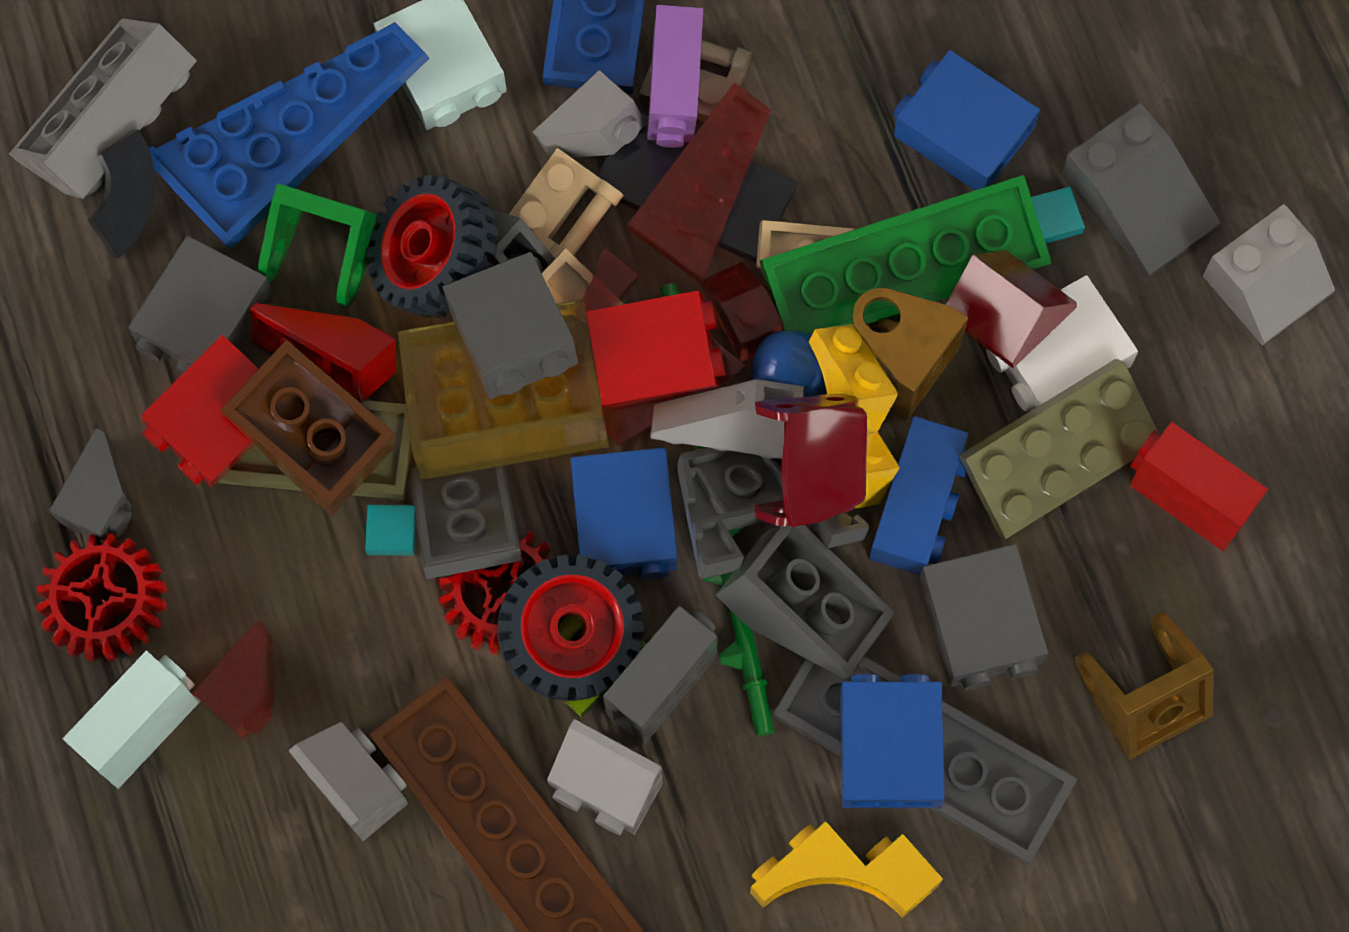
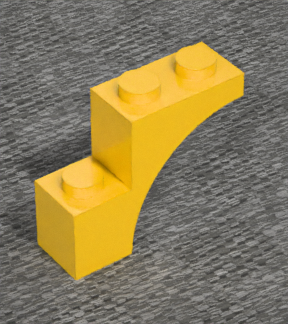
(854, 371)
(820, 856)

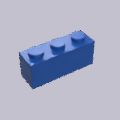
(920, 497)

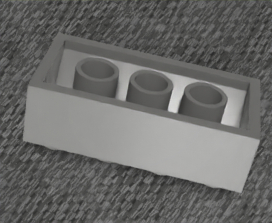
(102, 103)

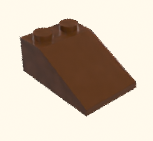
(310, 427)

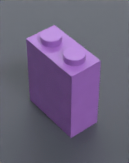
(675, 75)

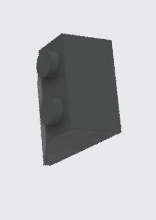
(1141, 190)
(806, 599)

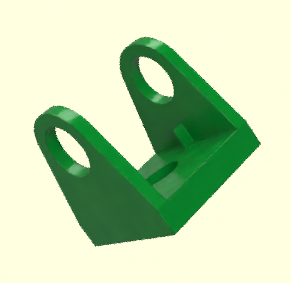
(282, 222)

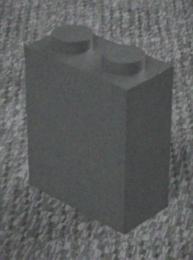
(196, 303)
(511, 325)
(983, 617)
(662, 674)

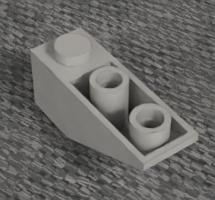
(725, 419)

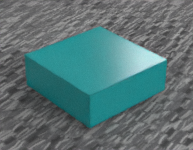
(1058, 215)
(390, 530)

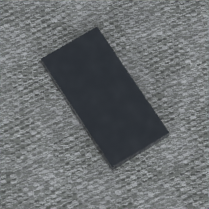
(762, 194)

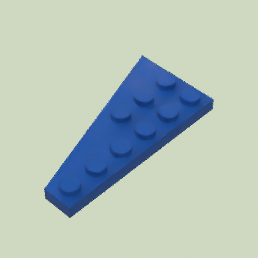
(282, 132)

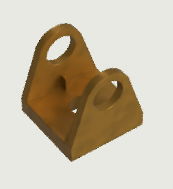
(913, 349)
(1163, 705)

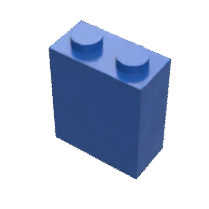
(964, 121)
(626, 511)
(891, 742)

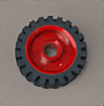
(428, 241)
(531, 634)

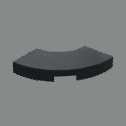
(127, 193)

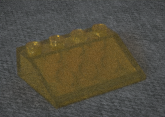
(463, 430)

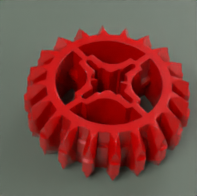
(104, 560)
(483, 579)

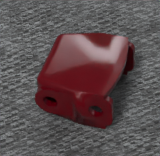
(820, 458)

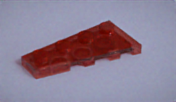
(696, 194)

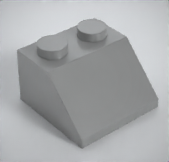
(1270, 274)
(350, 778)
(604, 779)

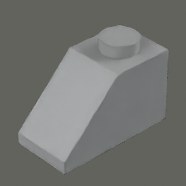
(592, 121)

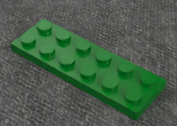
(909, 253)

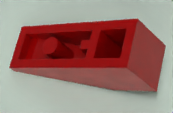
(341, 346)

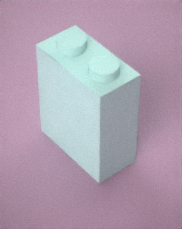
(460, 64)
(133, 717)

